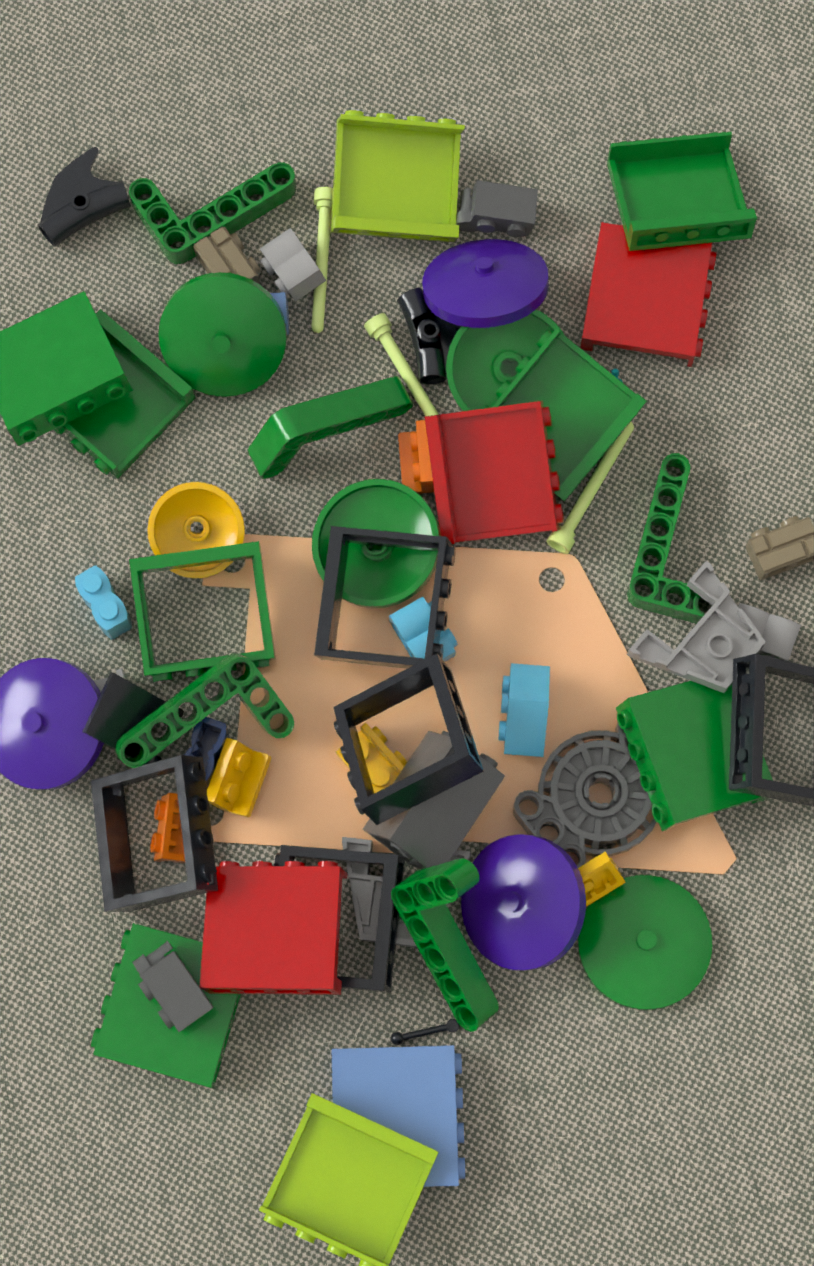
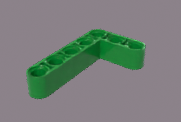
(211, 214)
(322, 418)
(659, 547)
(204, 706)
(423, 908)

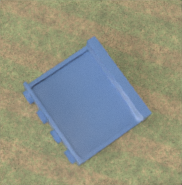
(410, 1094)

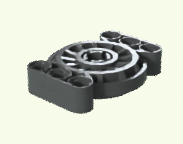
(568, 801)

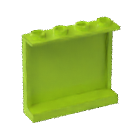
(396, 177)
(348, 1183)

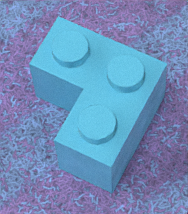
(526, 704)

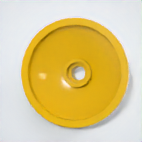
(193, 502)

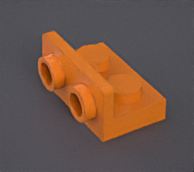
(415, 459)
(168, 841)

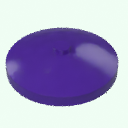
(485, 283)
(44, 722)
(525, 903)

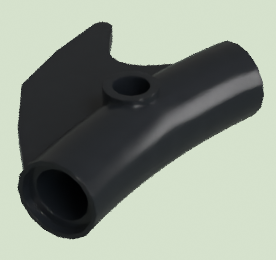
(79, 199)
(429, 336)

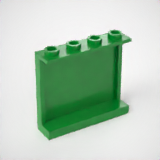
(679, 191)
(56, 369)
(584, 402)
(127, 426)
(683, 751)
(137, 1034)

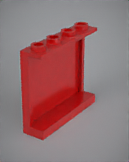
(647, 297)
(494, 472)
(273, 929)

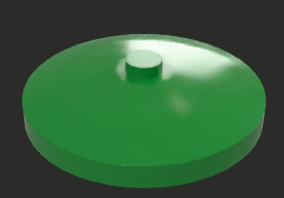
(222, 334)
(487, 357)
(378, 573)
(645, 943)

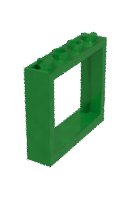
(192, 558)

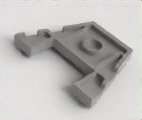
(711, 645)
(367, 893)

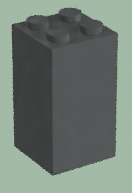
(437, 826)

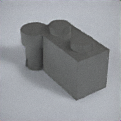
(497, 209)
(172, 987)

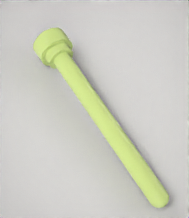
(323, 201)
(379, 328)
(564, 538)

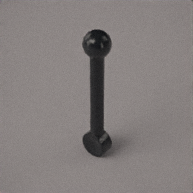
(452, 1026)

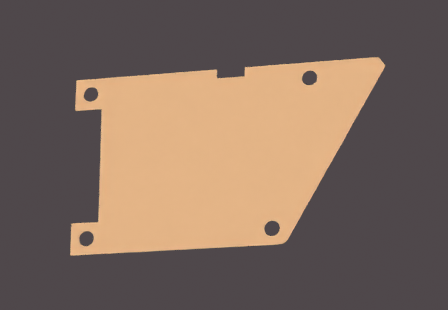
(497, 620)

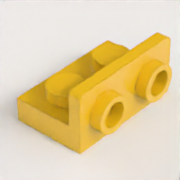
(380, 761)
(237, 778)
(600, 877)

